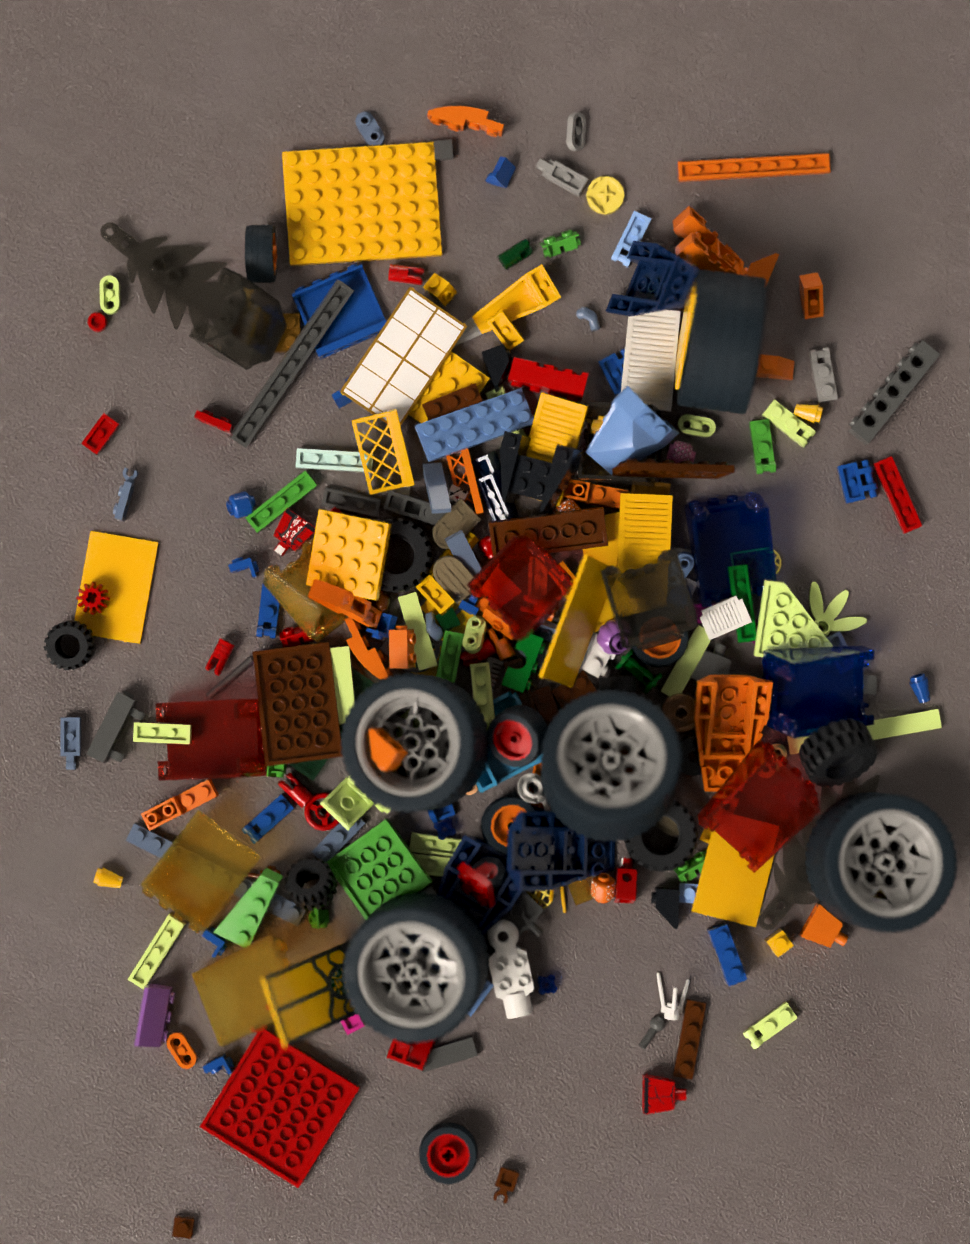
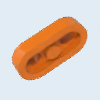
(181, 1050)

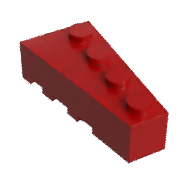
(547, 379)

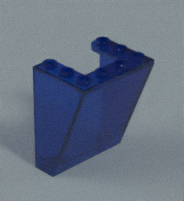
(728, 535)
(815, 687)

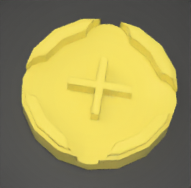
(605, 195)

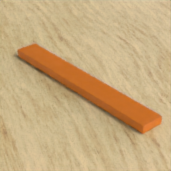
(753, 167)

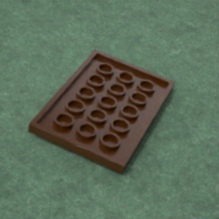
(297, 704)

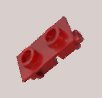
(290, 636)

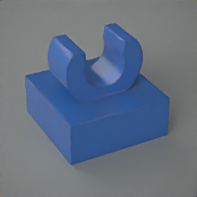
(469, 606)

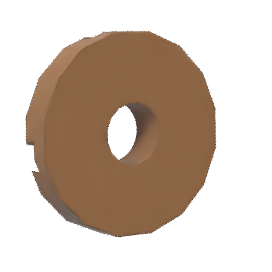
(680, 701)

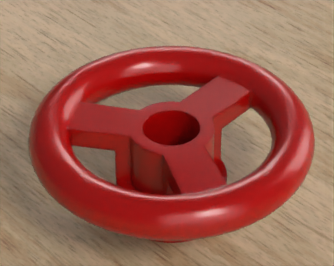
(310, 806)

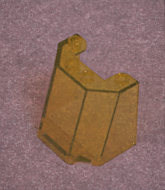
(292, 593)

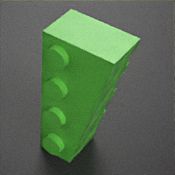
(248, 914)

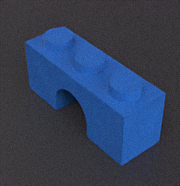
(727, 954)

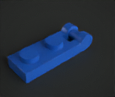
(268, 613)
(268, 818)

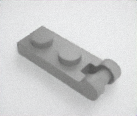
(823, 375)

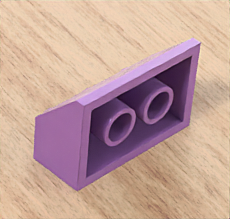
(154, 1015)

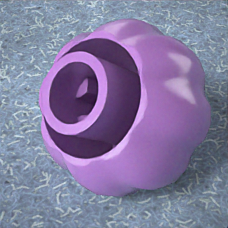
(609, 634)

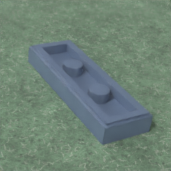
(436, 488)
(461, 550)

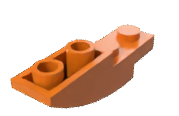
(459, 116)
(593, 494)
(344, 602)
(369, 659)
(179, 804)

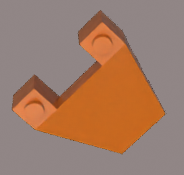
(703, 246)

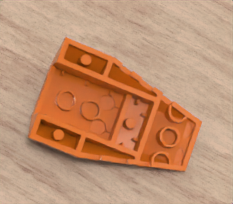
(728, 722)

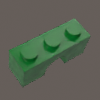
(519, 678)

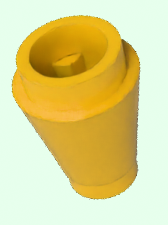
(809, 412)
(107, 878)

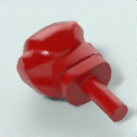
(485, 545)

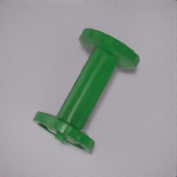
(638, 671)

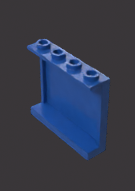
(357, 320)

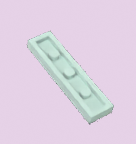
(331, 460)

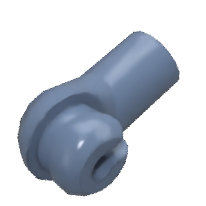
(589, 315)
(432, 628)

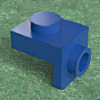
(239, 564)
(386, 623)
(216, 940)

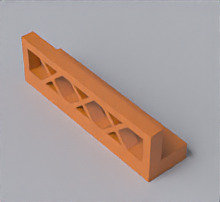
(470, 477)

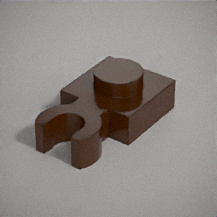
(506, 1182)

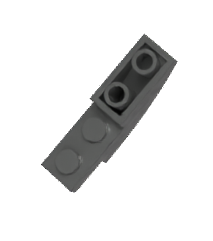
(411, 507)

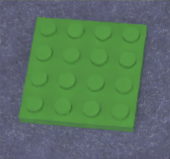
(378, 869)

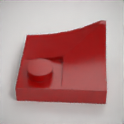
(411, 1053)

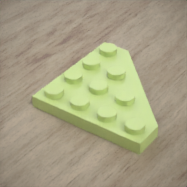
(785, 622)

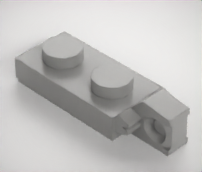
(562, 176)

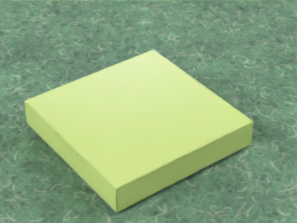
(346, 804)

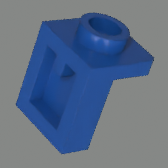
(215, 1065)

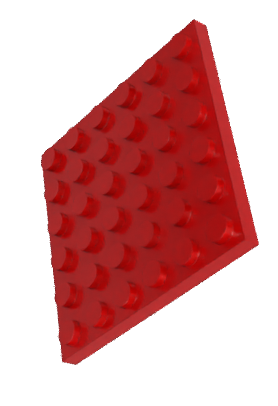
(279, 1107)

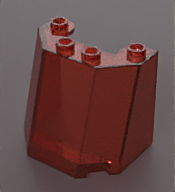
(522, 585)

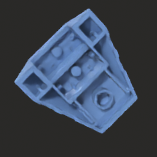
(629, 432)

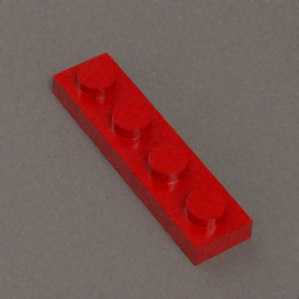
(897, 495)

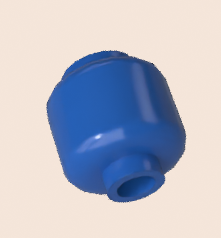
(240, 504)

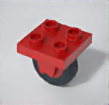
(482, 879)

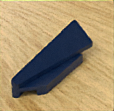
(491, 487)

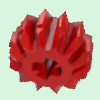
(89, 605)

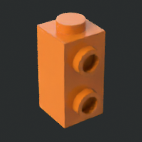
(402, 648)

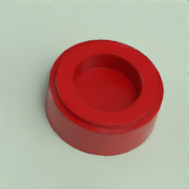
(97, 322)

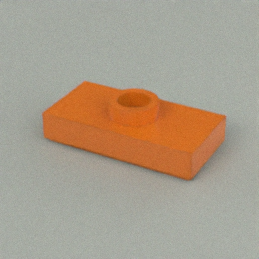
(494, 618)

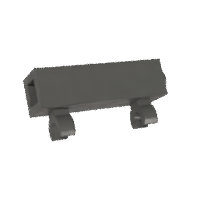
(112, 727)

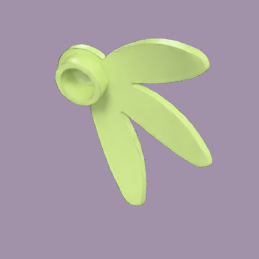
(826, 619)

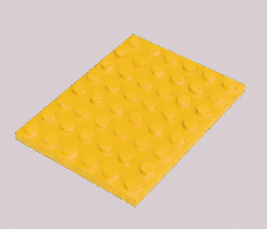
(361, 203)

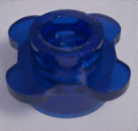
(439, 827)
(551, 988)

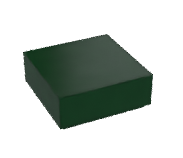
(448, 620)

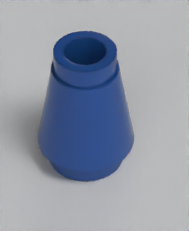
(920, 687)

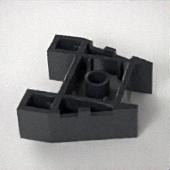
(533, 476)

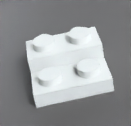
(596, 659)

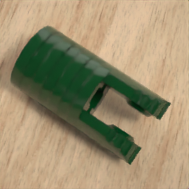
(515, 254)

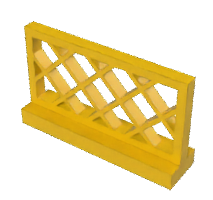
(399, 448)

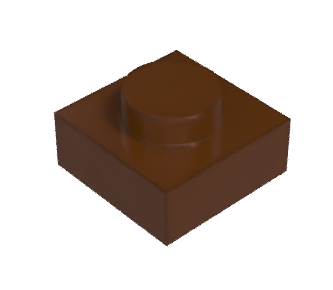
(183, 1227)

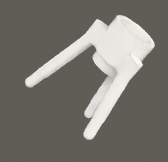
(673, 1009)

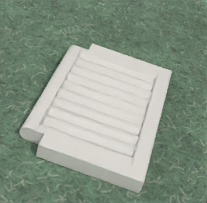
(724, 617)

